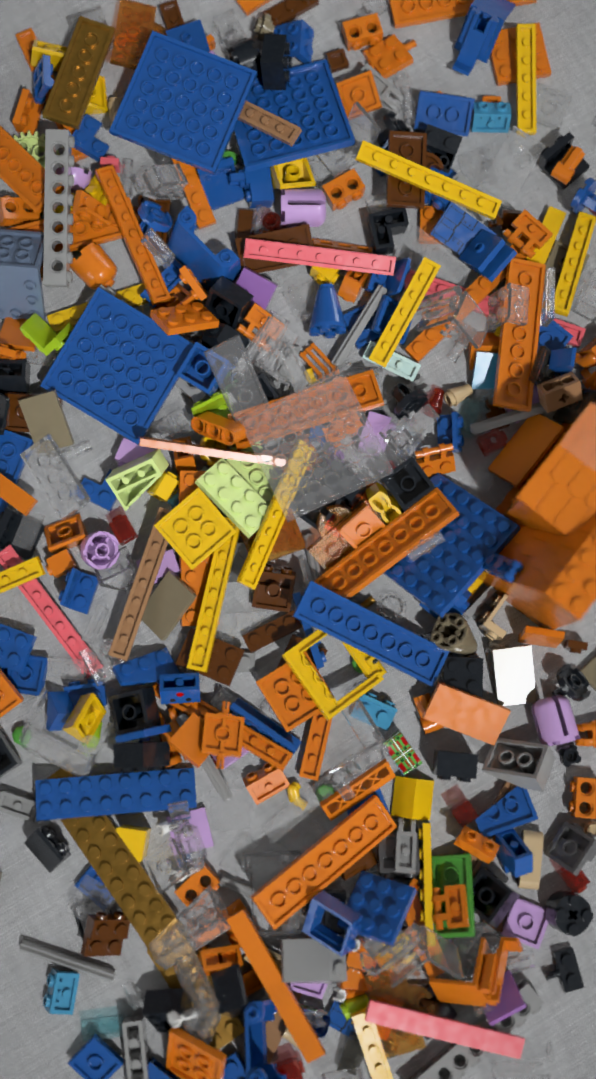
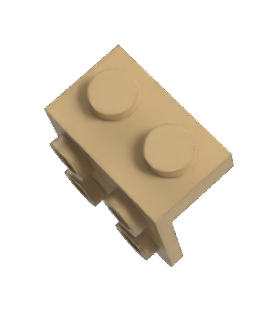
(491, 630)

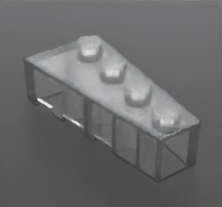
(418, 244)
(191, 928)

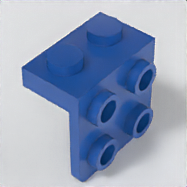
(300, 37)
(217, 186)
(393, 284)

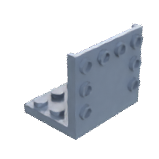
(20, 274)

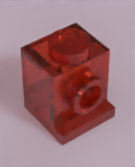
(488, 447)

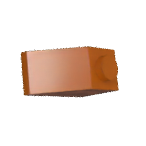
(352, 285)
(183, 460)

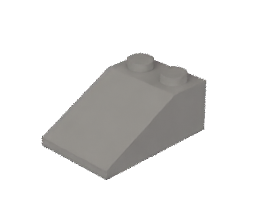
(520, 763)
(311, 963)

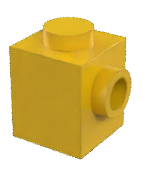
(324, 275)

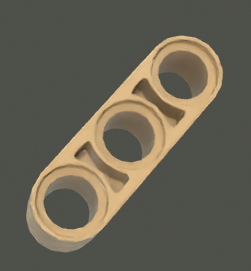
(534, 842)

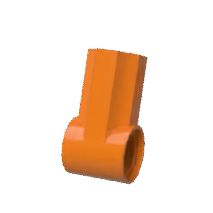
(566, 168)
(421, 703)

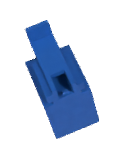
(480, 32)

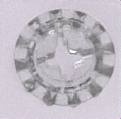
(396, 599)

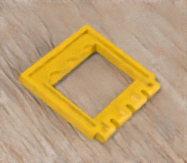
(316, 687)

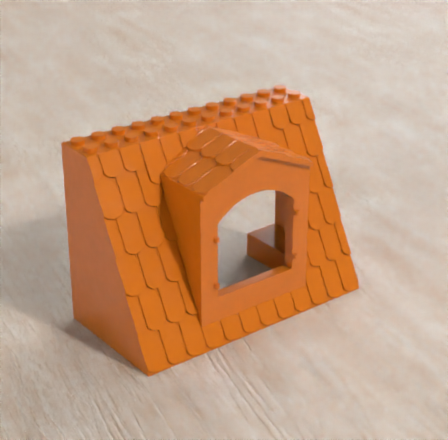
(556, 531)

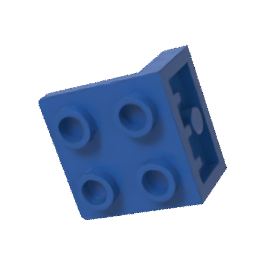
(79, 591)

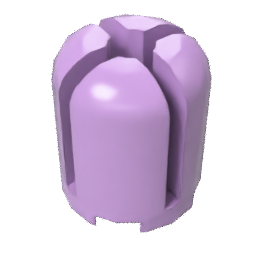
(302, 207)
(554, 720)

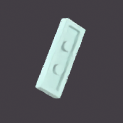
(397, 364)

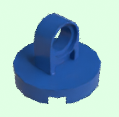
(585, 197)
(154, 218)

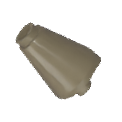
(454, 634)

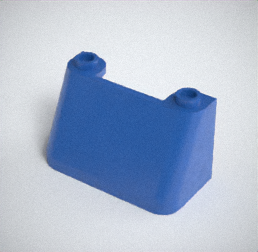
(199, 258)
(255, 1018)

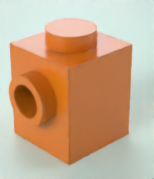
(60, 563)

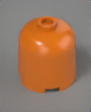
(94, 267)

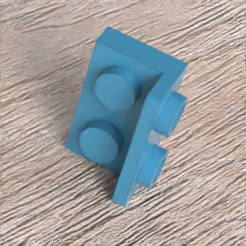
(491, 117)
(380, 712)
(61, 992)

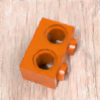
(360, 27)
(340, 186)
(18, 215)
(579, 797)
(194, 883)
(219, 958)

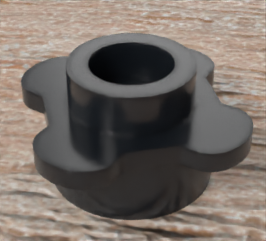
(575, 755)

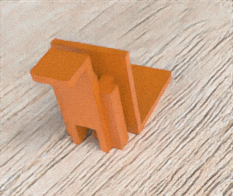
(486, 980)

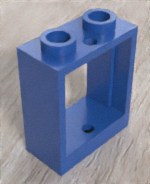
(325, 936)

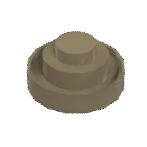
(263, 26)

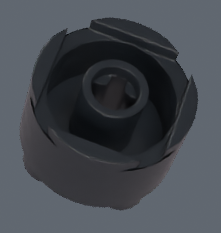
(246, 55)
(568, 913)

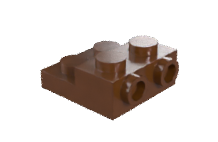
(275, 589)
(105, 934)

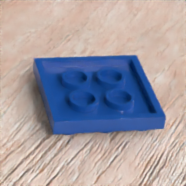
(383, 906)

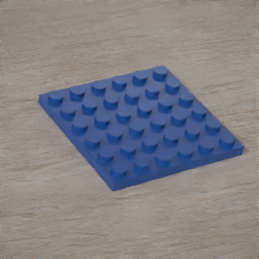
(183, 102)
(308, 102)
(117, 366)
(454, 565)

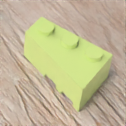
(135, 477)

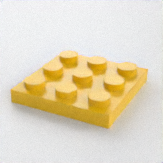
(195, 528)

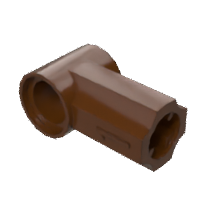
(362, 864)

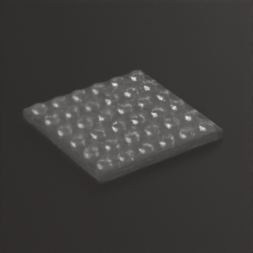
(315, 446)

